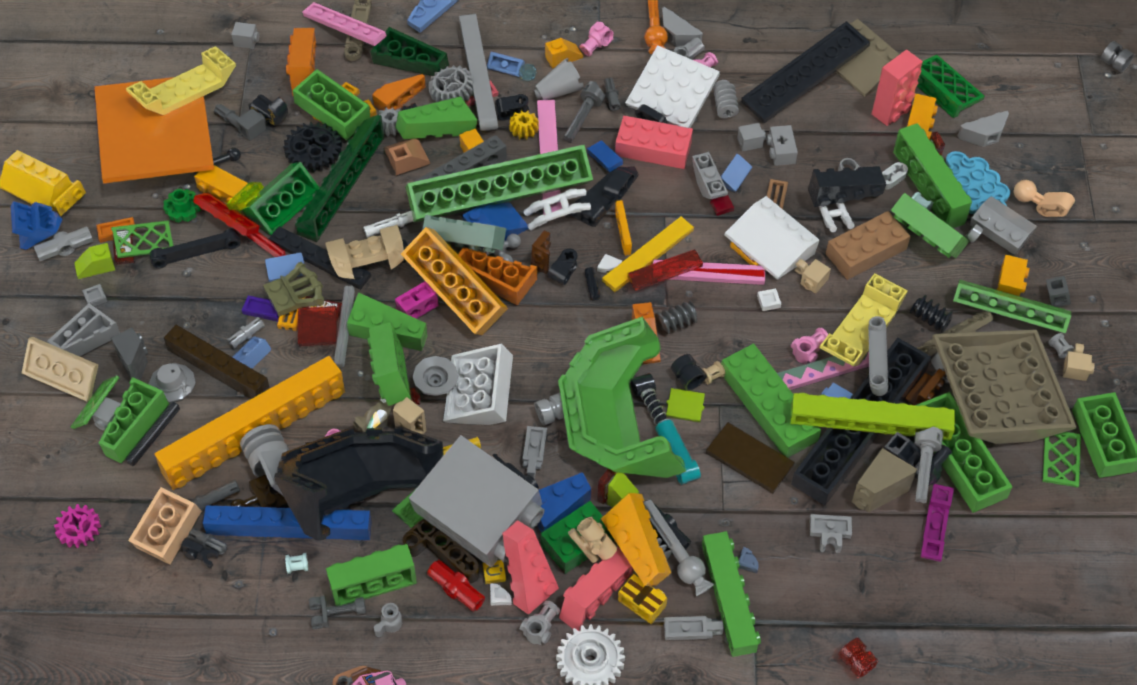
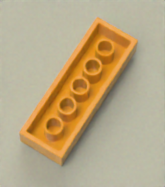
(454, 281)

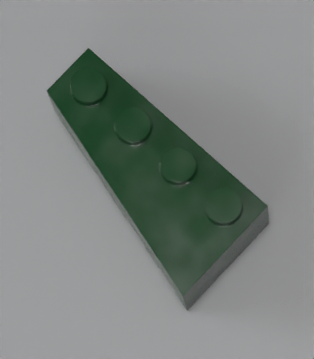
(408, 54)

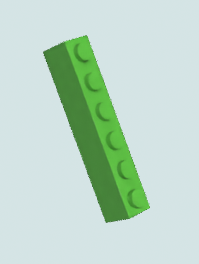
(1012, 306)
(730, 594)

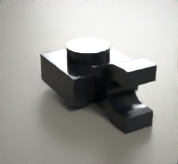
(197, 551)

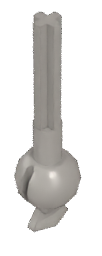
(690, 568)

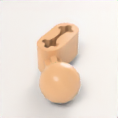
(1050, 205)

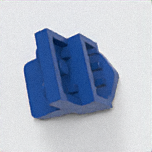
(34, 223)

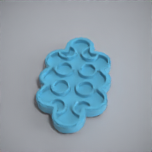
(977, 179)

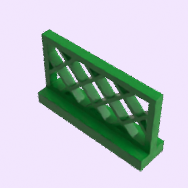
(945, 99)

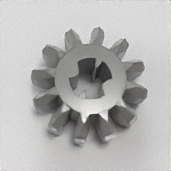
(389, 120)

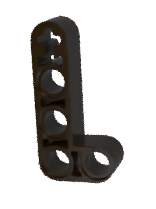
(444, 552)

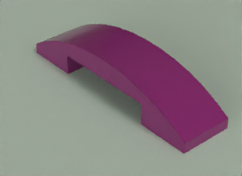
(936, 522)

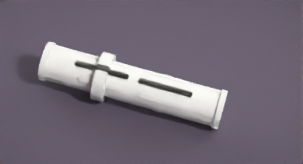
(399, 219)

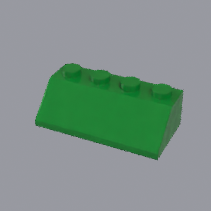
(281, 198)

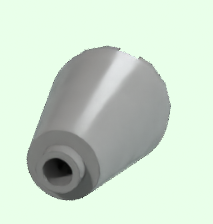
(559, 82)

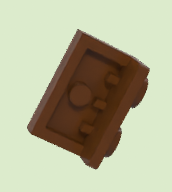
(926, 388)

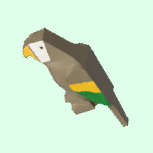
(375, 417)

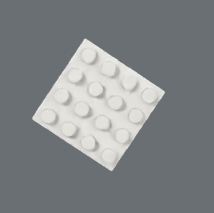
(673, 87)

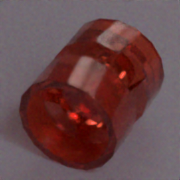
(856, 655)

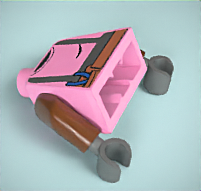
(371, 676)

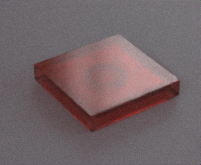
(317, 326)

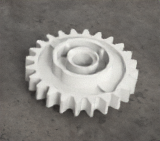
(594, 643)

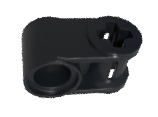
(509, 105)
(564, 266)

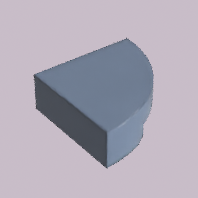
(748, 561)

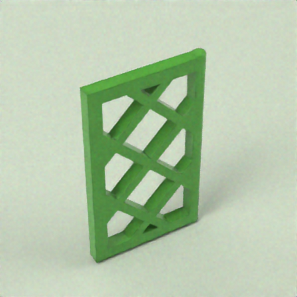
(135, 251)
(94, 402)
(1061, 479)

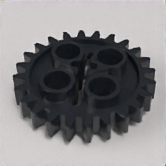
(313, 146)

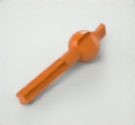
(655, 34)

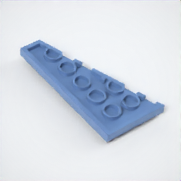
(428, 12)

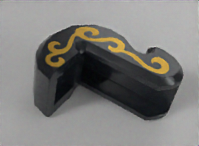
(273, 111)

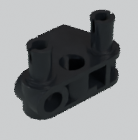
(905, 449)

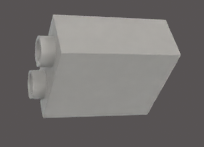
(476, 500)

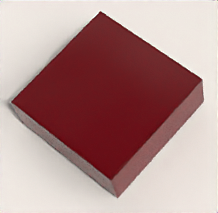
(722, 205)

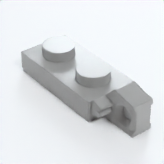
(534, 449)
(691, 628)

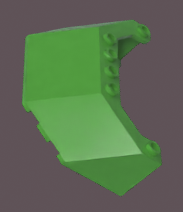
(601, 406)

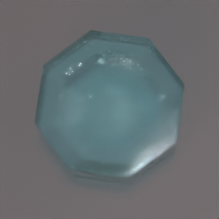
(527, 72)

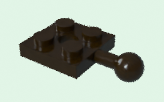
(261, 488)

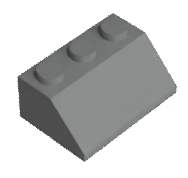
(1003, 225)

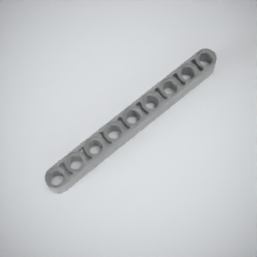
(477, 66)

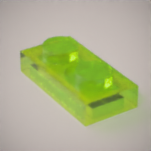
(241, 199)

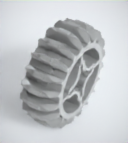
(451, 83)

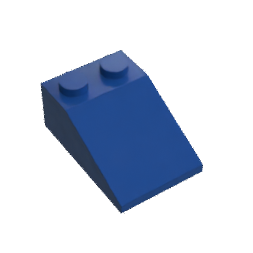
(499, 215)

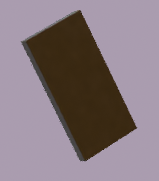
(750, 457)

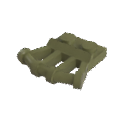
(282, 292)

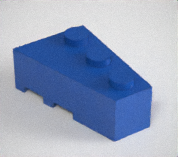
(563, 499)

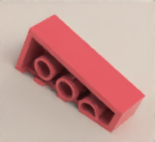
(528, 568)
(594, 588)

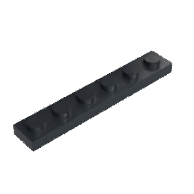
(315, 256)

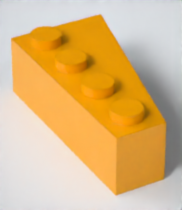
(636, 538)

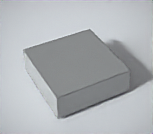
(94, 295)

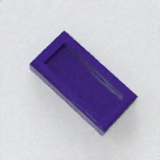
(259, 308)

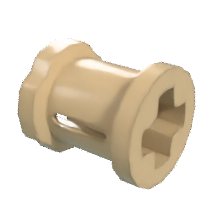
(713, 372)

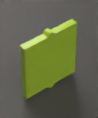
(685, 405)

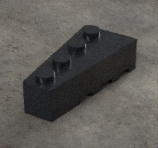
(845, 185)

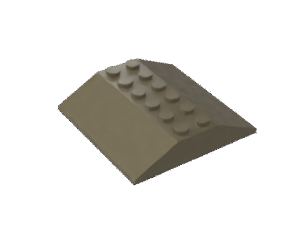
(1004, 385)

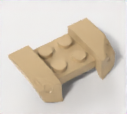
(366, 251)

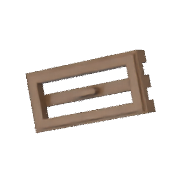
(778, 183)

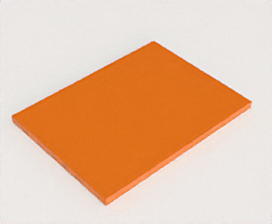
(146, 143)

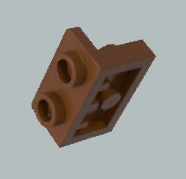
(541, 253)

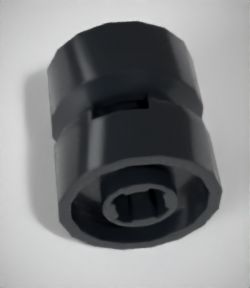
(688, 372)

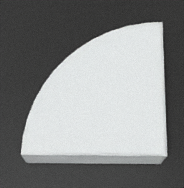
(608, 263)
(499, 595)

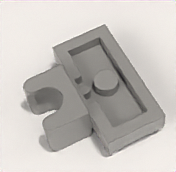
(830, 530)

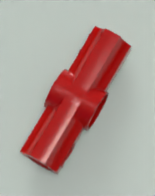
(456, 585)

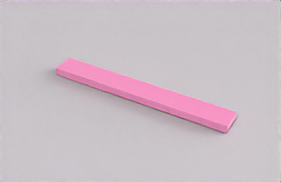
(548, 138)

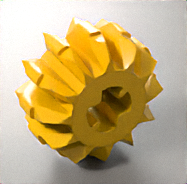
(524, 124)

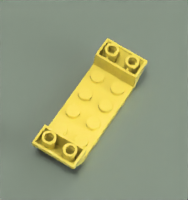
(187, 86)
(851, 338)

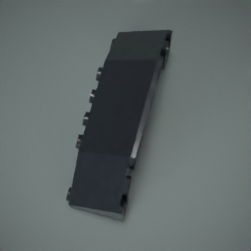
(351, 468)

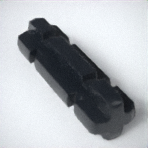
(592, 283)

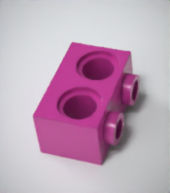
(417, 300)

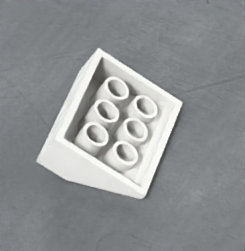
(772, 238)
(481, 387)

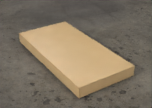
(59, 368)

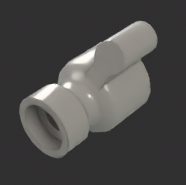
(390, 620)

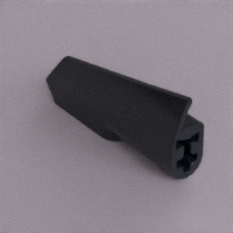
(605, 193)

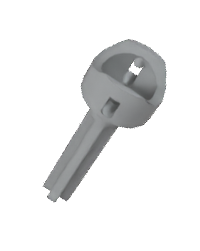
(928, 443)

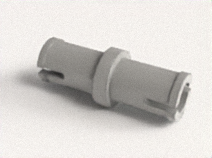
(245, 332)

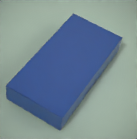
(605, 156)

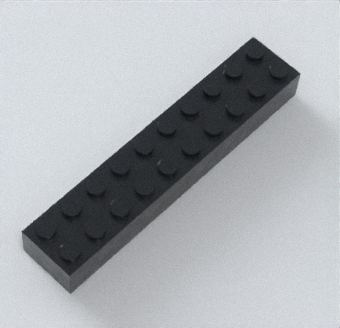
(841, 449)

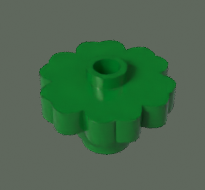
(181, 205)

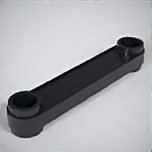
(161, 257)

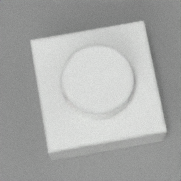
(769, 299)

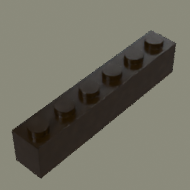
(215, 362)

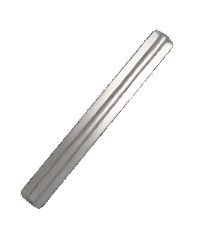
(342, 337)

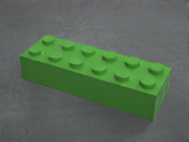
(932, 175)
(767, 400)
(971, 463)

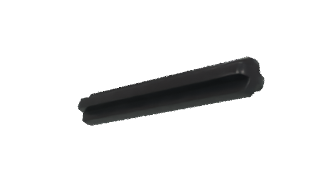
(152, 433)

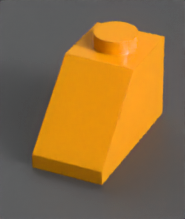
(561, 49)

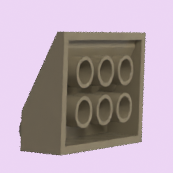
(865, 69)

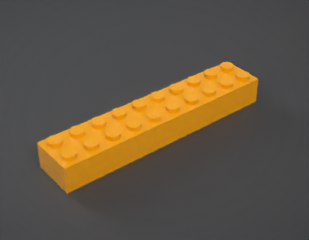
(277, 406)

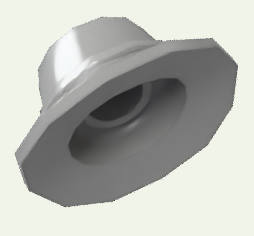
(435, 370)
(174, 380)

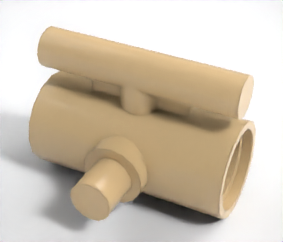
(593, 540)

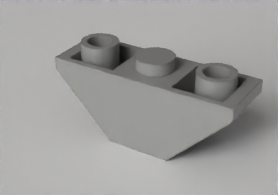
(678, 29)
(984, 130)
(708, 177)

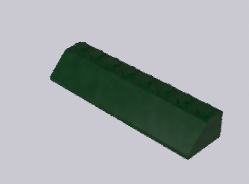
(341, 179)

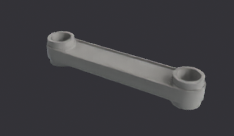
(878, 356)

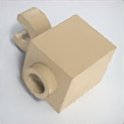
(814, 275)
(1077, 364)

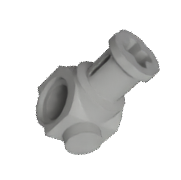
(540, 621)

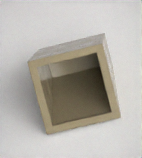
(883, 481)

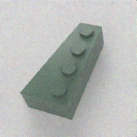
(467, 233)

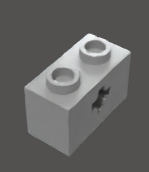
(782, 145)

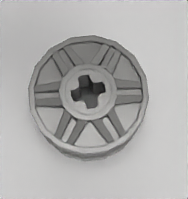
(258, 440)

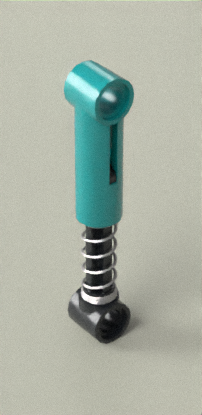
(645, 387)

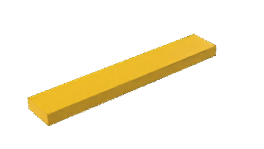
(647, 253)

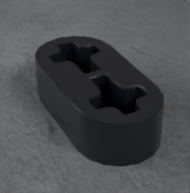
(648, 113)

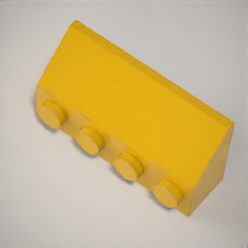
(32, 179)

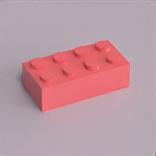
(897, 87)
(653, 142)

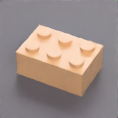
(165, 525)

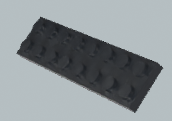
(805, 72)

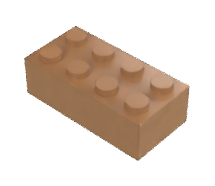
(867, 245)

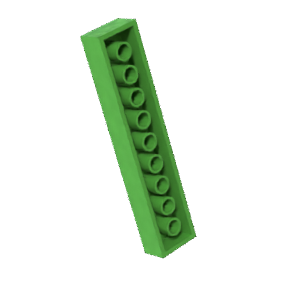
(499, 183)

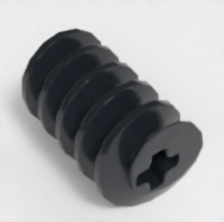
(932, 313)

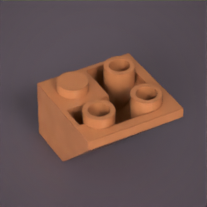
(406, 155)

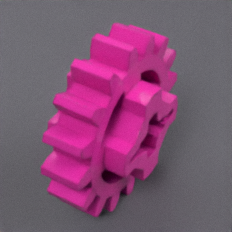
(67, 530)

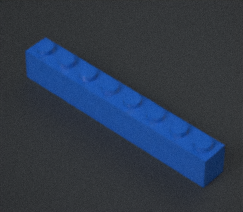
(282, 523)

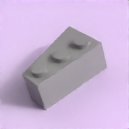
(85, 331)

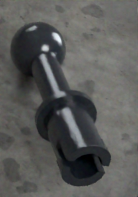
(232, 154)

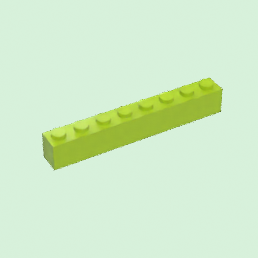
(869, 415)

